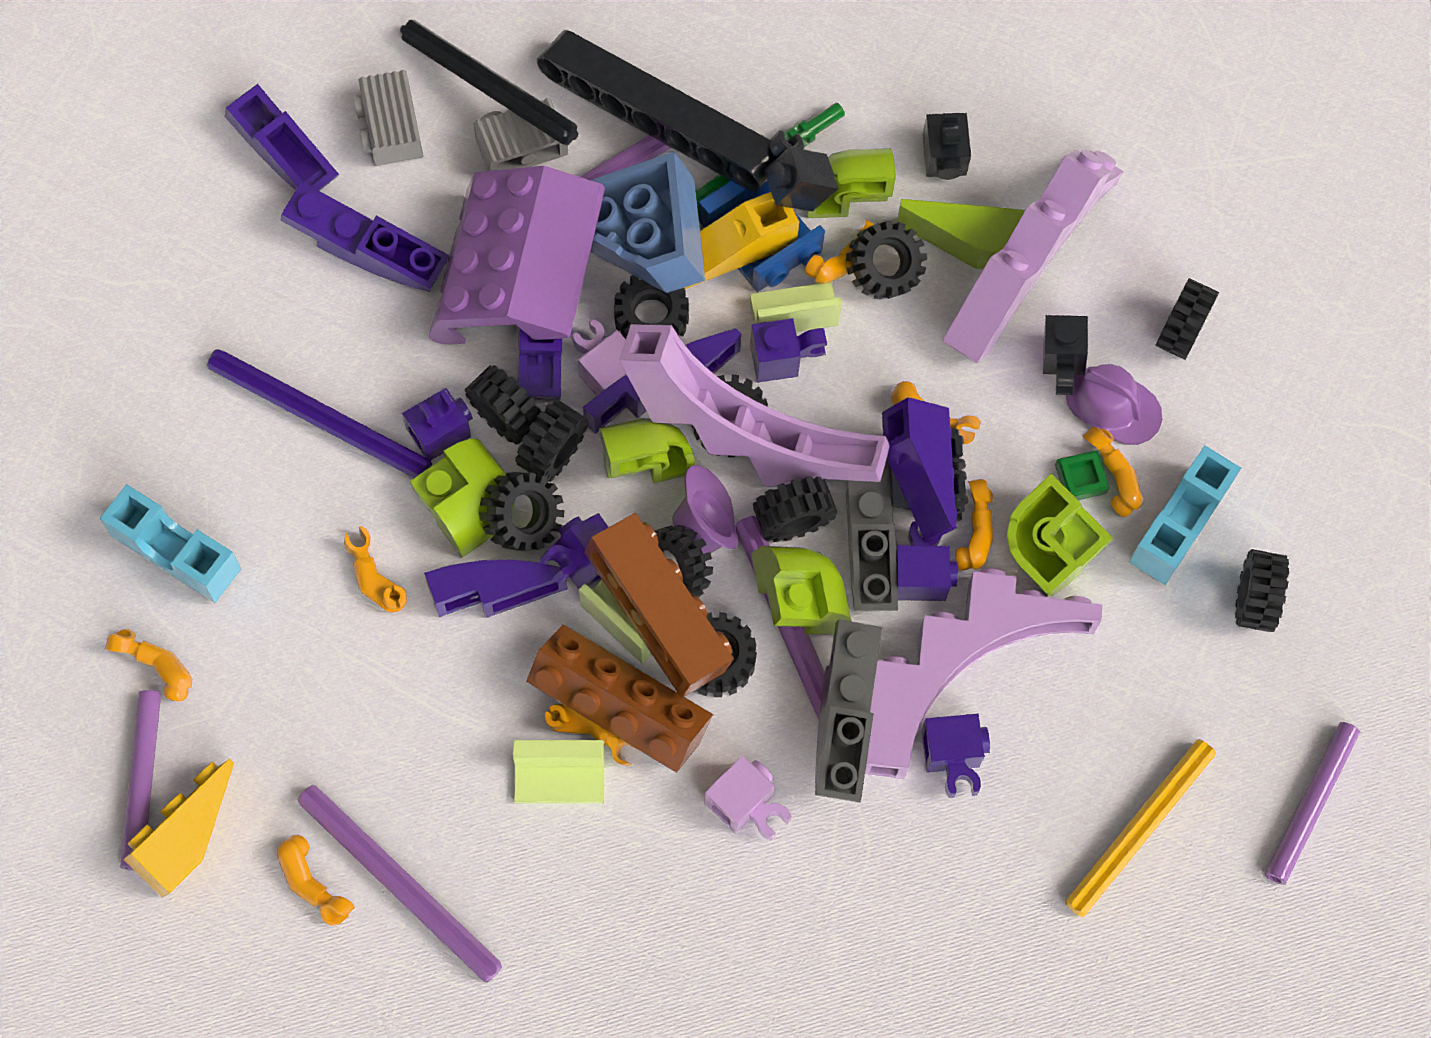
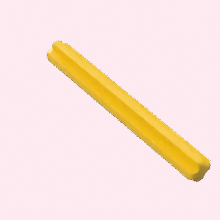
(1140, 828)

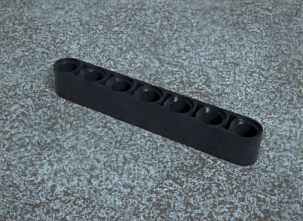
(658, 109)

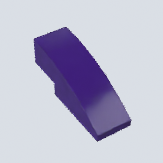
(279, 140)
(493, 584)

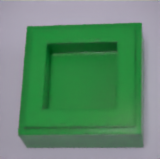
(1083, 475)

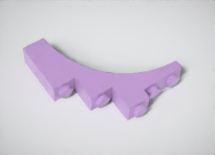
(1034, 242)
(781, 448)
(949, 645)

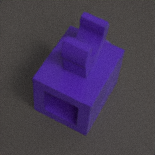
(778, 349)
(438, 423)
(570, 550)
(924, 569)
(955, 747)

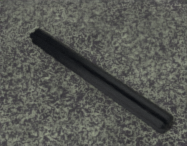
(489, 82)

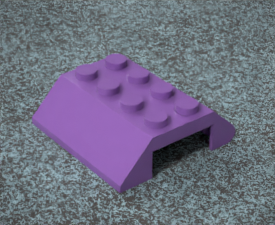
(519, 253)

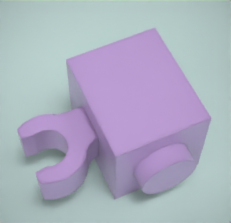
(600, 362)
(743, 797)

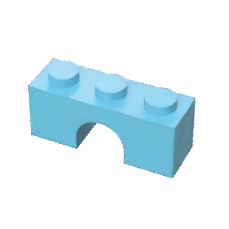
(1184, 515)
(156, 537)

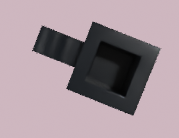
(946, 145)
(799, 176)
(1065, 349)

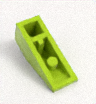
(961, 230)

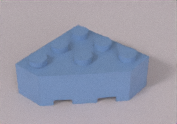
(651, 223)

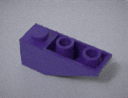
(923, 463)

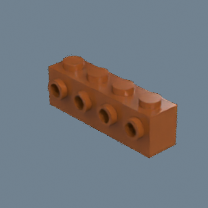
(659, 604)
(619, 698)

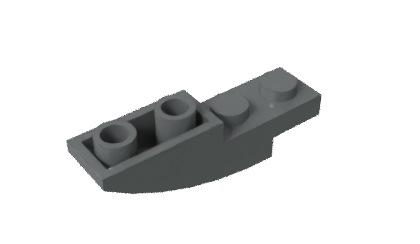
(872, 544)
(845, 711)

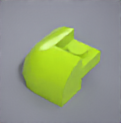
(861, 177)
(646, 446)
(454, 492)
(1054, 536)
(801, 588)

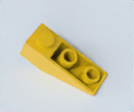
(747, 235)
(180, 841)

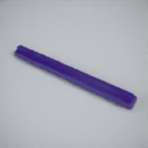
(318, 413)

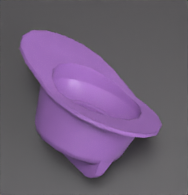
(1115, 402)
(707, 510)

